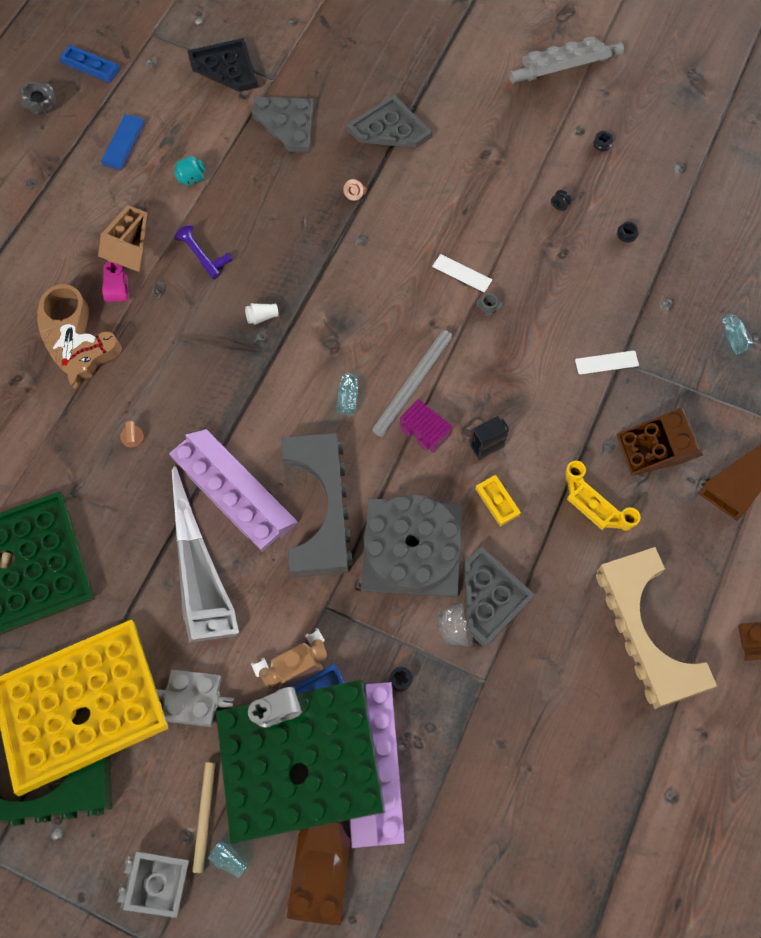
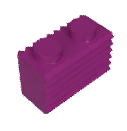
(425, 426)

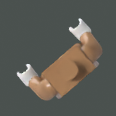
(294, 665)

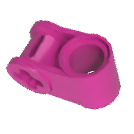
(114, 283)

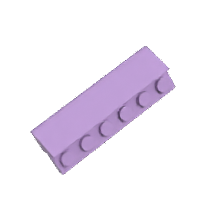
(233, 489)
(385, 827)

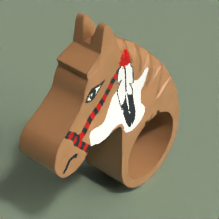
(66, 340)

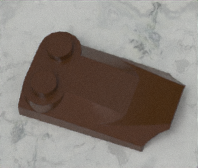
(319, 875)

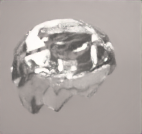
(453, 626)

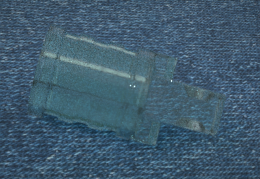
(737, 334)
(347, 394)

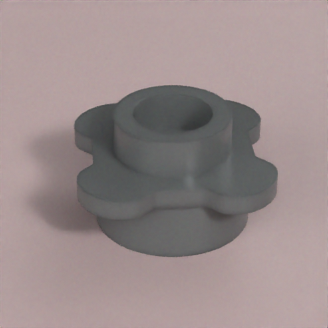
(489, 298)

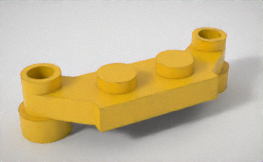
(594, 505)

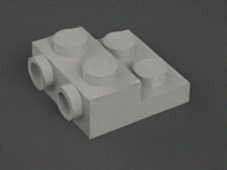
(153, 884)

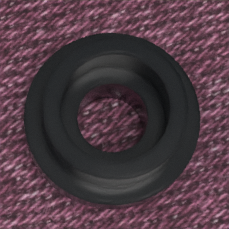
(627, 227)

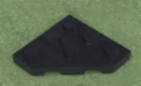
(226, 64)

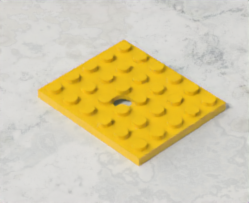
(43, 697)

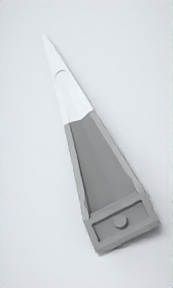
(204, 599)

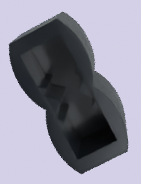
(488, 437)

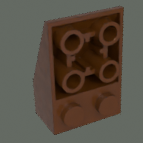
(660, 443)

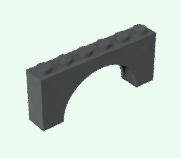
(327, 550)

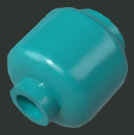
(189, 171)

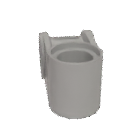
(280, 707)

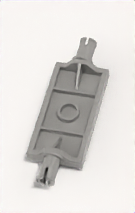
(564, 57)

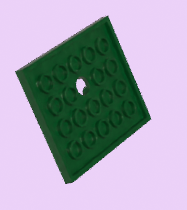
(47, 563)
(328, 737)

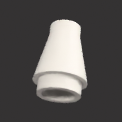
(260, 312)

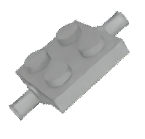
(192, 698)

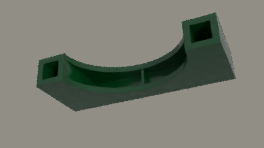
(80, 792)

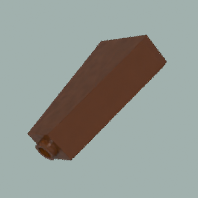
(736, 486)

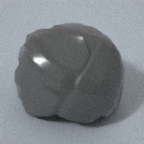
(38, 97)

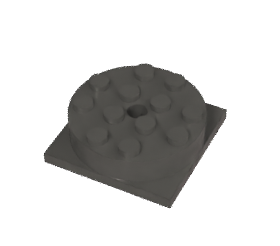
(417, 570)

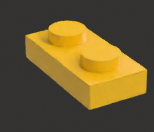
(498, 500)

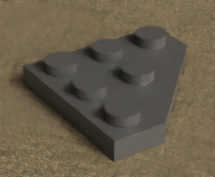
(286, 120)
(390, 125)
(491, 596)

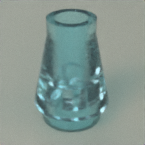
(227, 859)

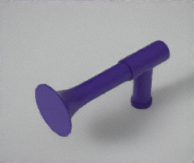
(185, 234)

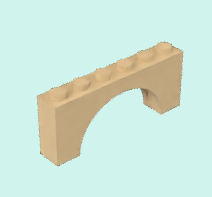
(663, 677)

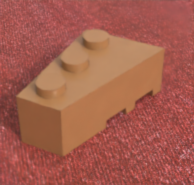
(124, 238)

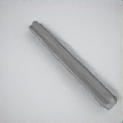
(412, 383)

